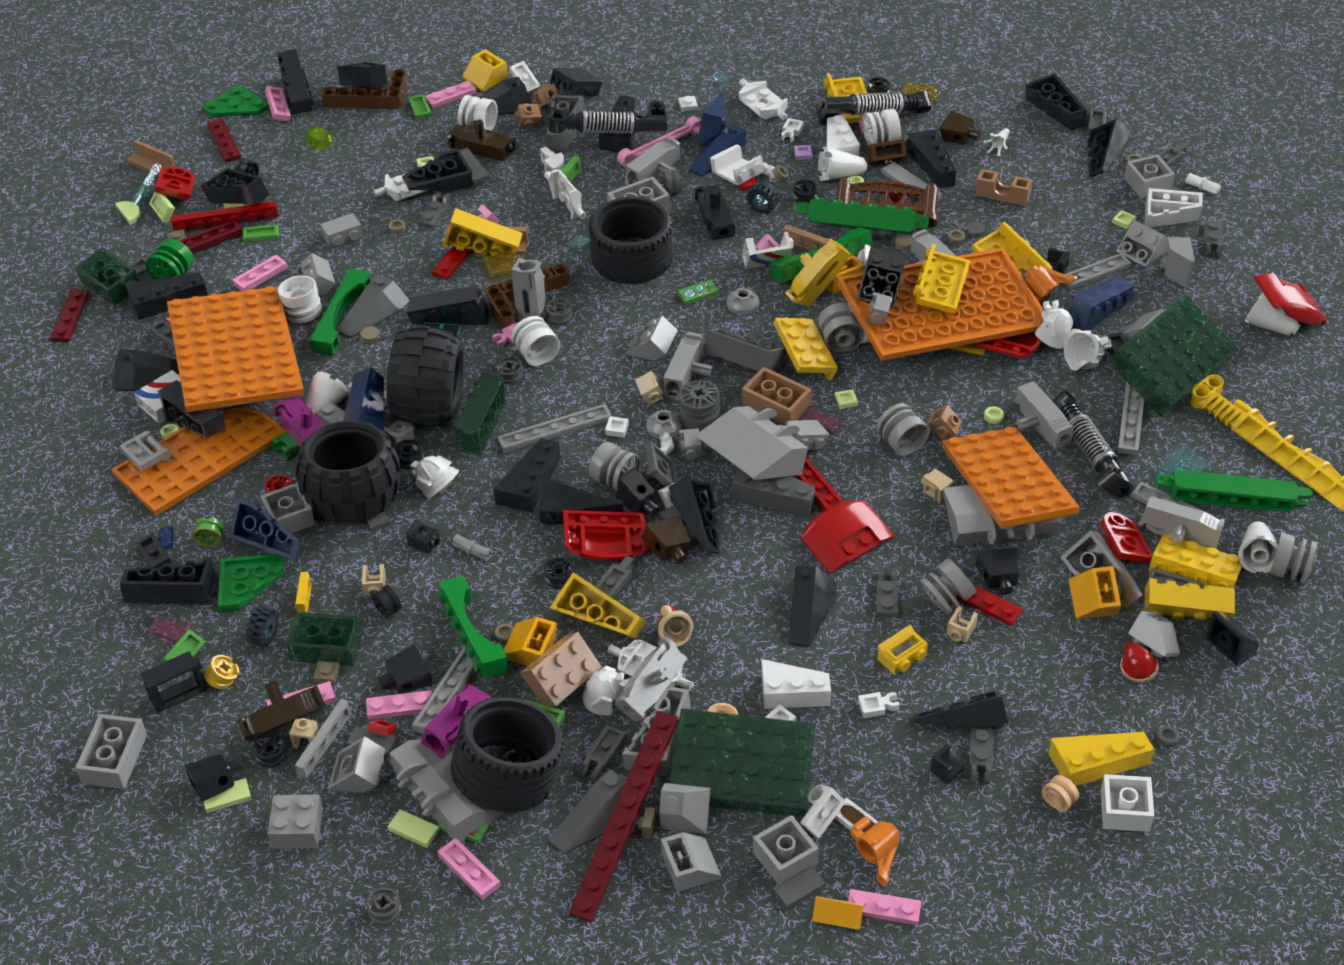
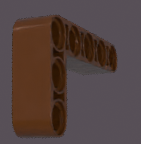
(368, 98)
(501, 295)

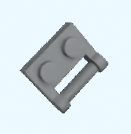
(141, 455)

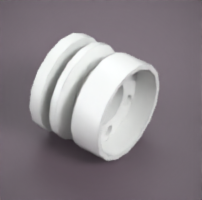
(474, 108)
(881, 127)
(300, 299)
(535, 340)

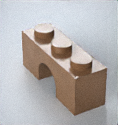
(990, 187)

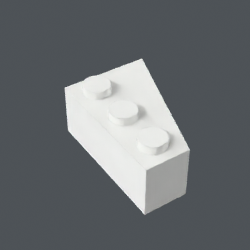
(841, 136)
(1172, 207)
(794, 686)

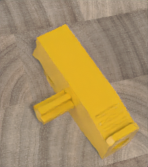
(817, 272)

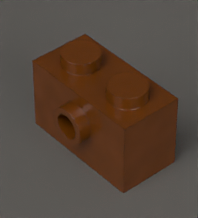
(886, 151)

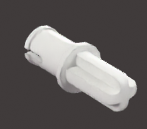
(1203, 183)

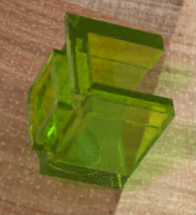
(319, 138)

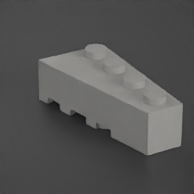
(671, 703)

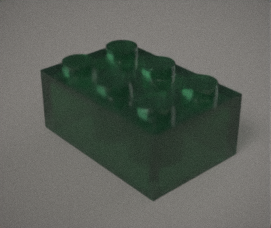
(106, 275)
(325, 638)

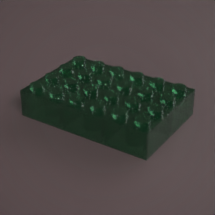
(1172, 355)
(746, 761)

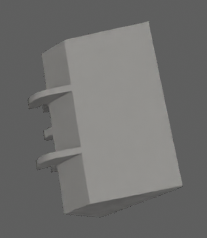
(756, 443)
(973, 523)
(433, 786)

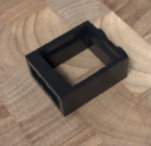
(169, 670)

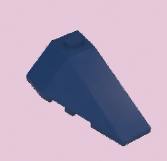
(713, 120)
(725, 139)
(260, 529)

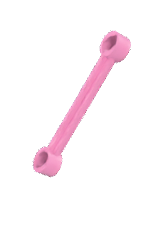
(676, 134)

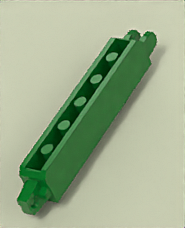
(863, 216)
(1233, 490)

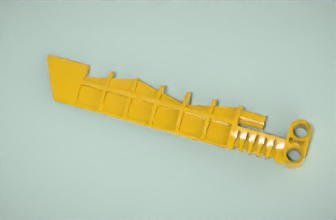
(1258, 432)

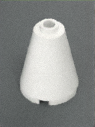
(839, 164)
(1267, 317)
(325, 390)
(1258, 548)

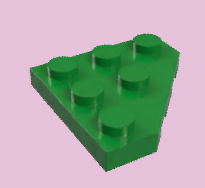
(235, 103)
(245, 578)

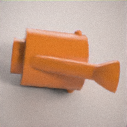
(1044, 280)
(877, 845)

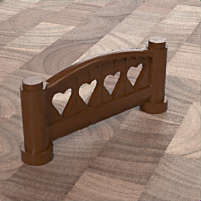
(924, 206)

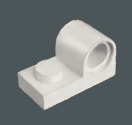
(523, 72)
(825, 806)

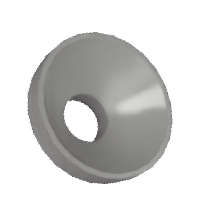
(743, 305)
(656, 427)

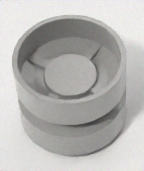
(840, 328)

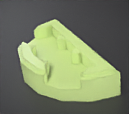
(129, 211)

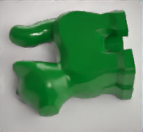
(287, 445)

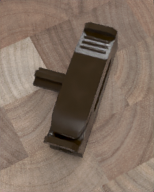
(481, 141)
(281, 711)

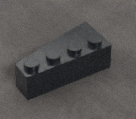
(295, 82)
(616, 141)
(932, 156)

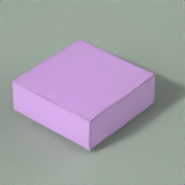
(803, 152)

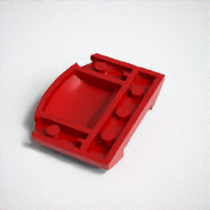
(1292, 298)
(1015, 346)
(604, 534)
(844, 534)

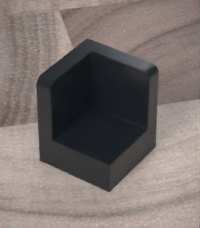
(1058, 260)
(944, 766)

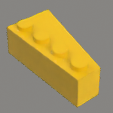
(480, 235)
(1188, 600)
(593, 606)
(1092, 756)

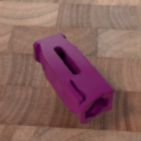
(297, 419)
(440, 730)

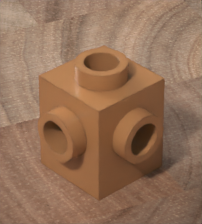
(544, 95)
(528, 115)
(944, 422)

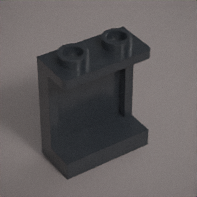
(570, 78)

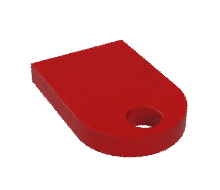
(175, 182)
(1125, 538)

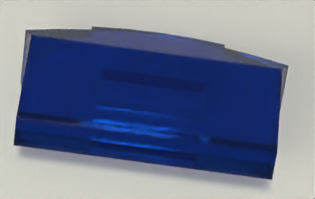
(166, 537)

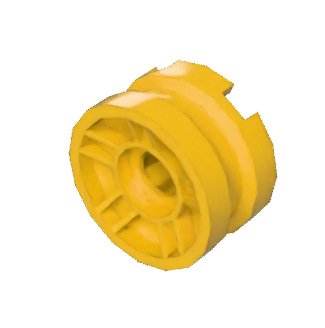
(221, 672)

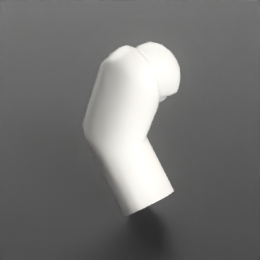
(768, 172)
(666, 443)

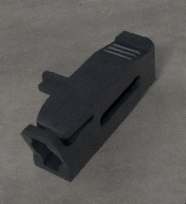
(714, 212)

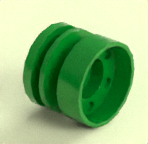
(169, 260)

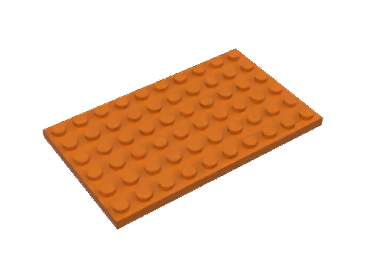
(990, 307)
(233, 349)

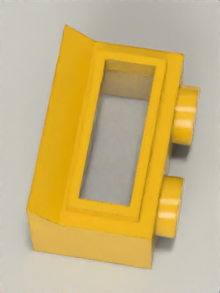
(902, 650)

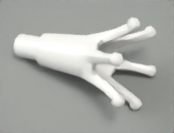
(998, 141)

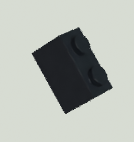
(1231, 638)

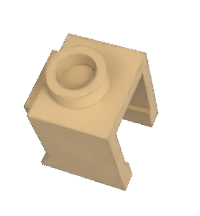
(650, 387)
(934, 483)
(372, 583)
(961, 629)
(303, 729)

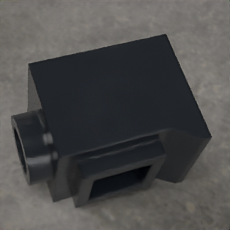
(422, 537)

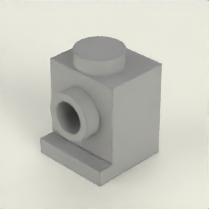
(879, 308)
(400, 431)
(690, 443)

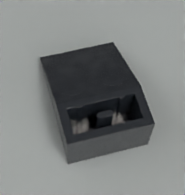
(882, 275)

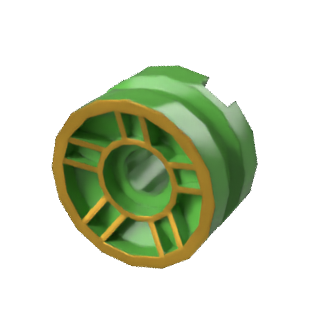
(208, 532)

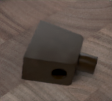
(958, 129)
(667, 539)

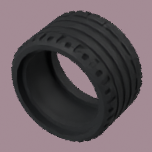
(635, 260)
(500, 783)

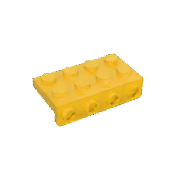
(845, 87)
(1016, 247)
(941, 281)
(805, 346)
(1196, 562)

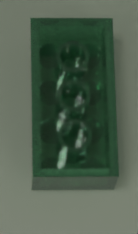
(480, 414)

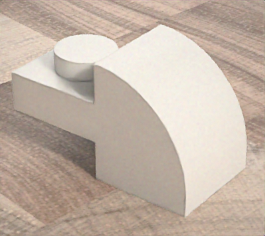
(551, 160)

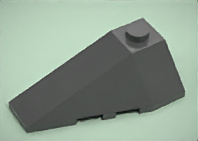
(378, 301)
(1096, 552)
(590, 814)

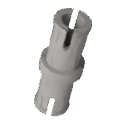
(472, 547)

